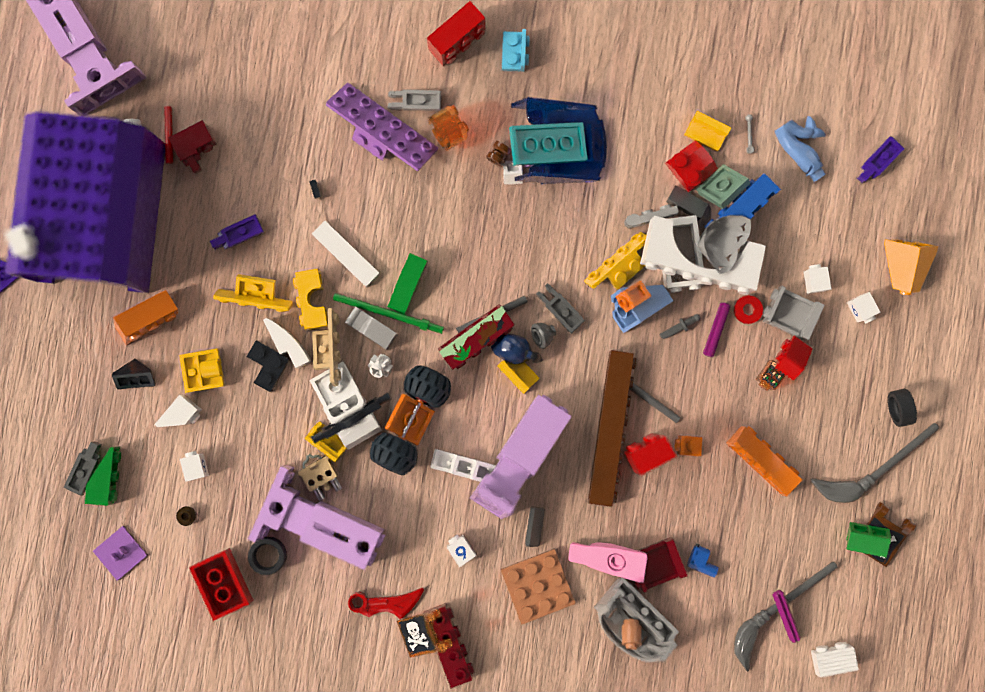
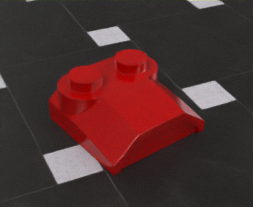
(692, 165)

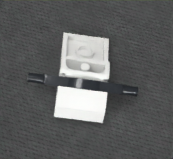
(346, 409)

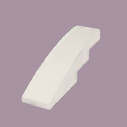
(460, 465)

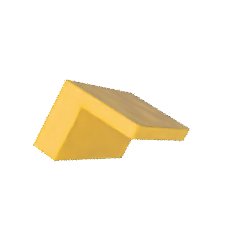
(707, 131)
(519, 374)

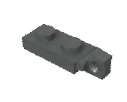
(83, 469)

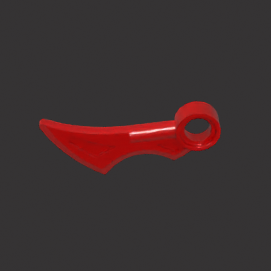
(396, 605)

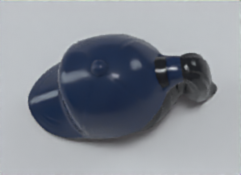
(514, 349)

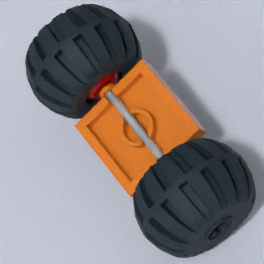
(410, 420)

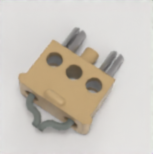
(319, 468)

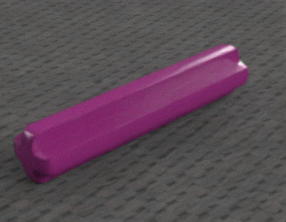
(716, 330)
(786, 616)

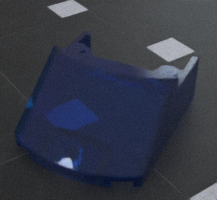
(554, 112)

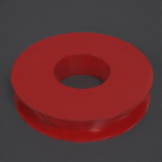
(757, 309)

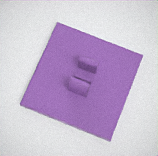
(120, 553)

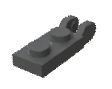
(561, 309)

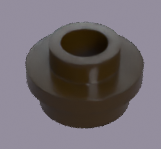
(192, 516)

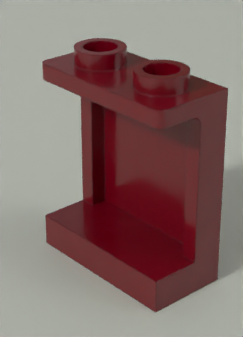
(661, 565)

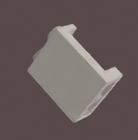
(792, 313)

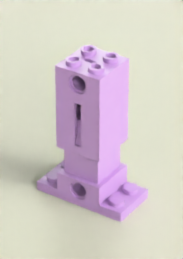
(84, 52)
(521, 456)
(317, 524)

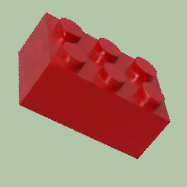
(456, 34)
(649, 453)
(221, 584)

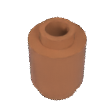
(631, 634)

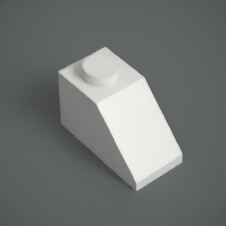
(180, 412)

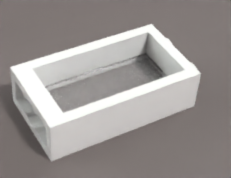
(687, 243)

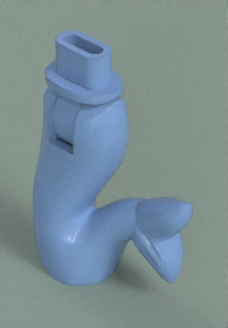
(800, 152)

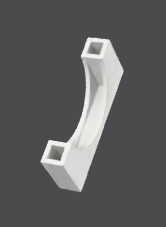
(662, 254)

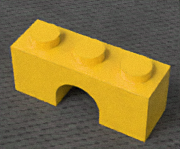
(307, 283)

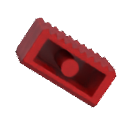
(793, 357)

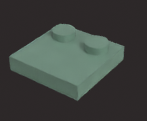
(723, 186)

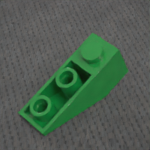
(102, 484)

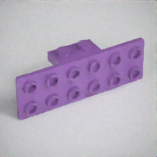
(379, 129)

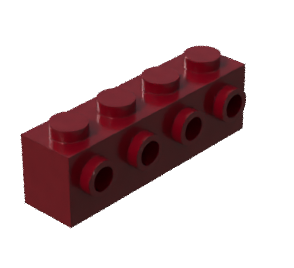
(454, 659)

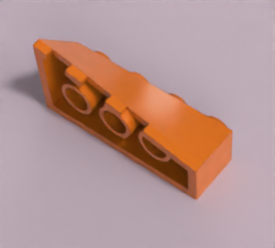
(764, 461)

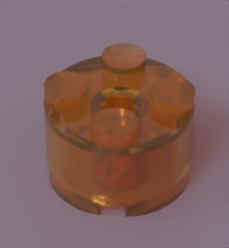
(448, 127)

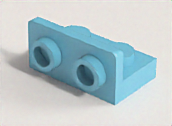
(514, 51)

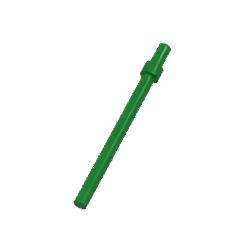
(424, 324)

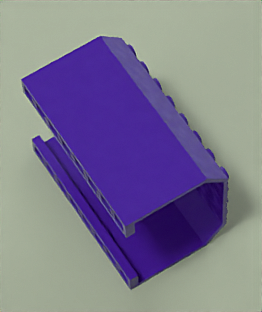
(89, 197)

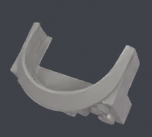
(657, 628)

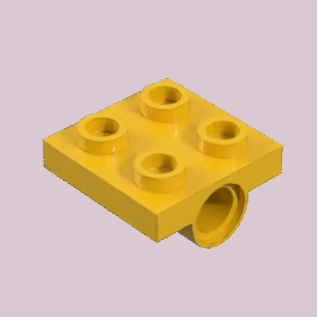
(202, 370)

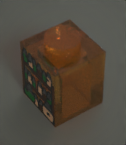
(770, 377)

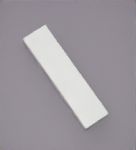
(345, 253)

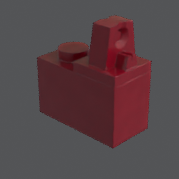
(191, 143)

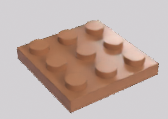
(537, 586)

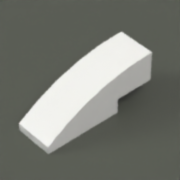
(288, 344)

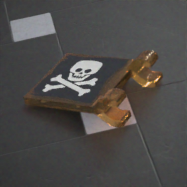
(420, 635)

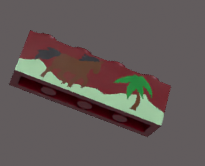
(476, 336)

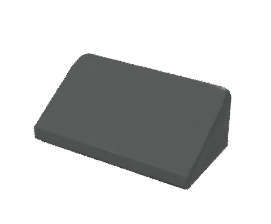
(687, 202)
(534, 526)

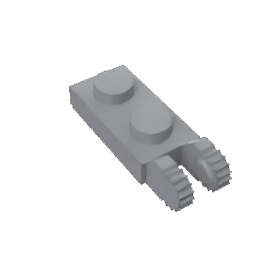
(416, 100)
(664, 212)

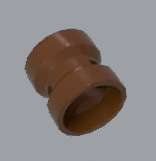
(498, 153)

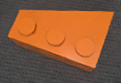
(145, 317)

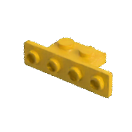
(621, 265)
(254, 292)

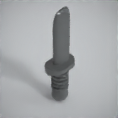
(680, 326)

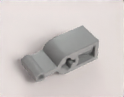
(371, 328)

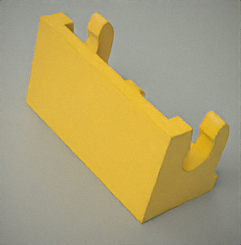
(331, 447)

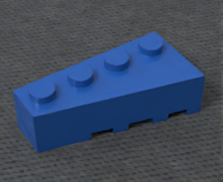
(751, 199)

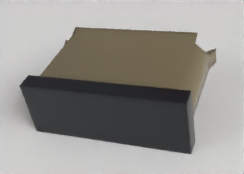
(315, 189)

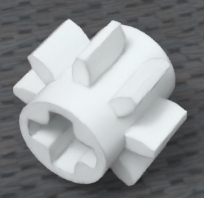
(380, 365)

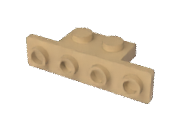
(325, 348)

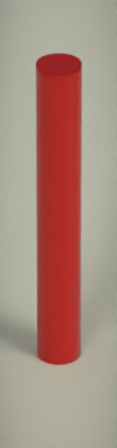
(168, 132)

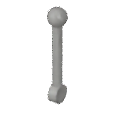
(750, 149)

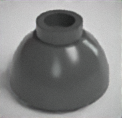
(542, 334)

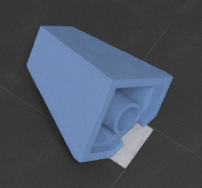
(626, 320)

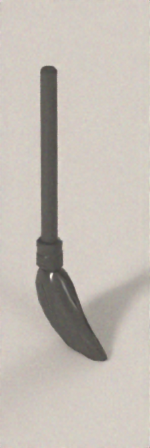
(851, 491)
(749, 629)

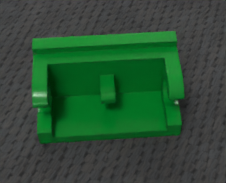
(868, 539)

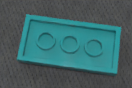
(548, 143)

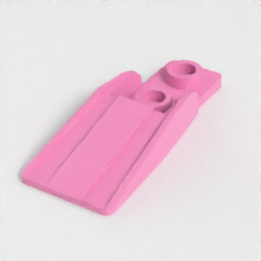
(610, 559)

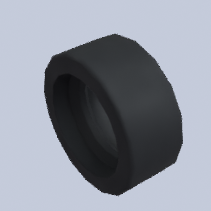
(902, 407)
(267, 570)

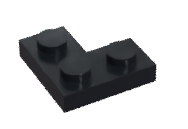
(272, 363)

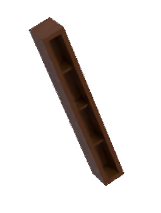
(610, 428)

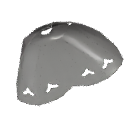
(721, 241)

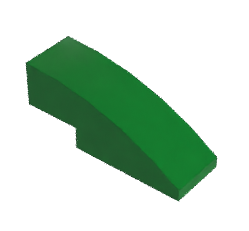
(407, 283)

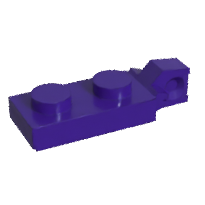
(880, 159)
(238, 233)

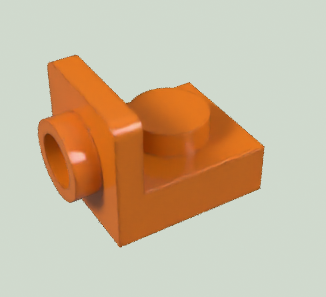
(633, 296)
(688, 445)

